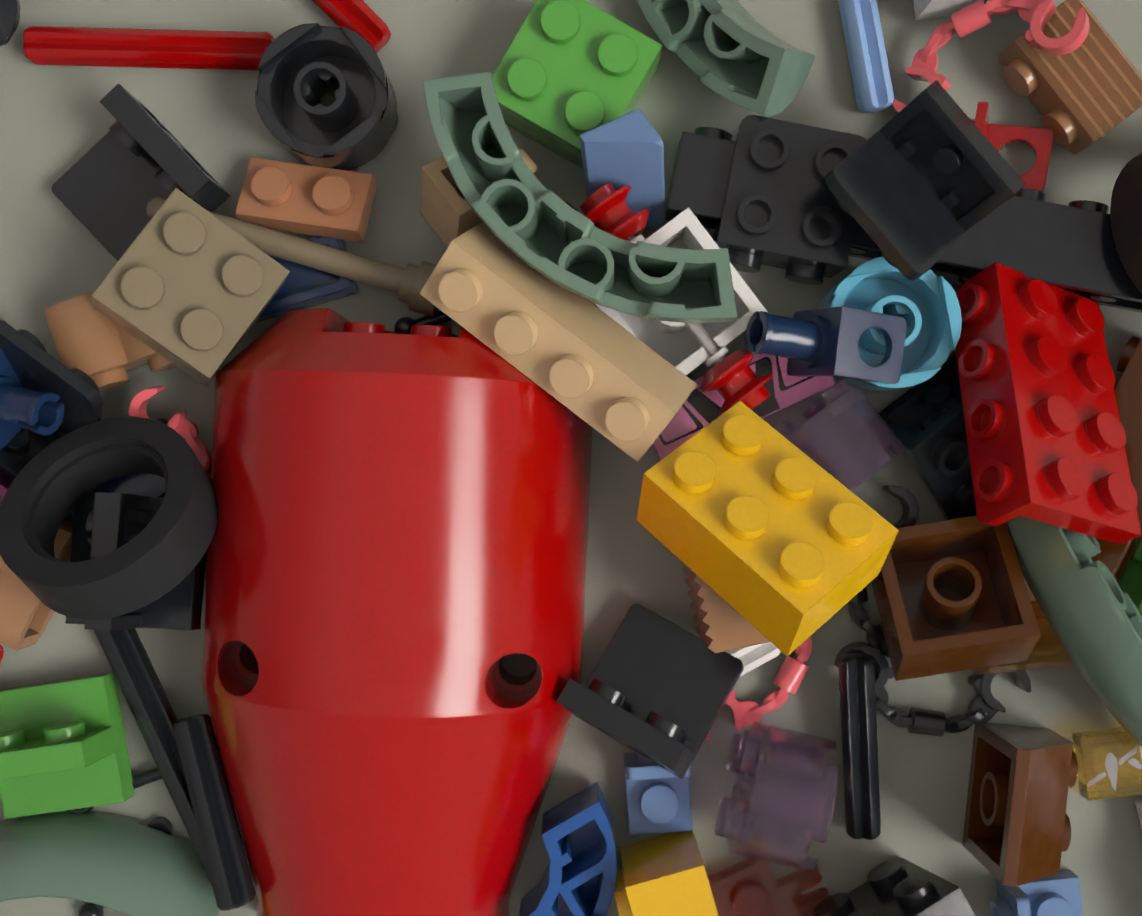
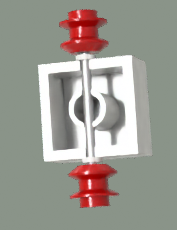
(679, 342)

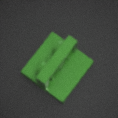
(63, 746)

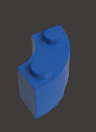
(581, 859)

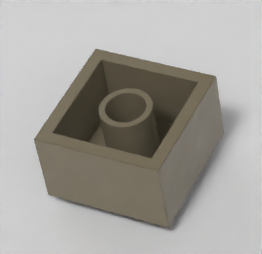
(189, 287)

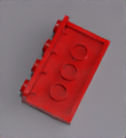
(1042, 408)

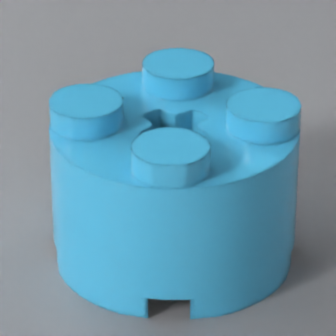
(925, 304)

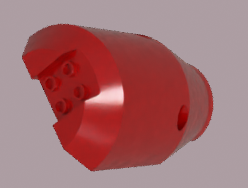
(379, 552)

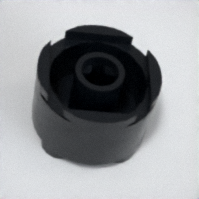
(303, 68)

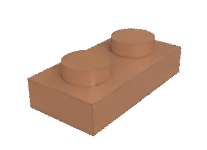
(307, 199)

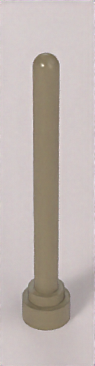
(403, 281)

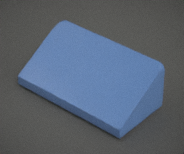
(627, 154)

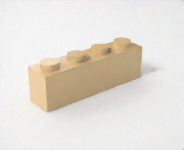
(558, 341)

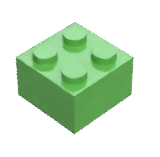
(572, 73)

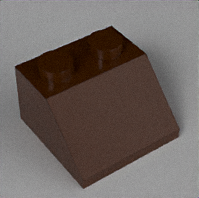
(1019, 801)

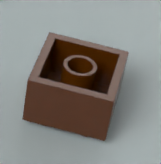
(954, 599)

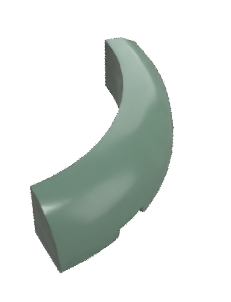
(731, 51)
(555, 237)
(1086, 612)
(103, 862)

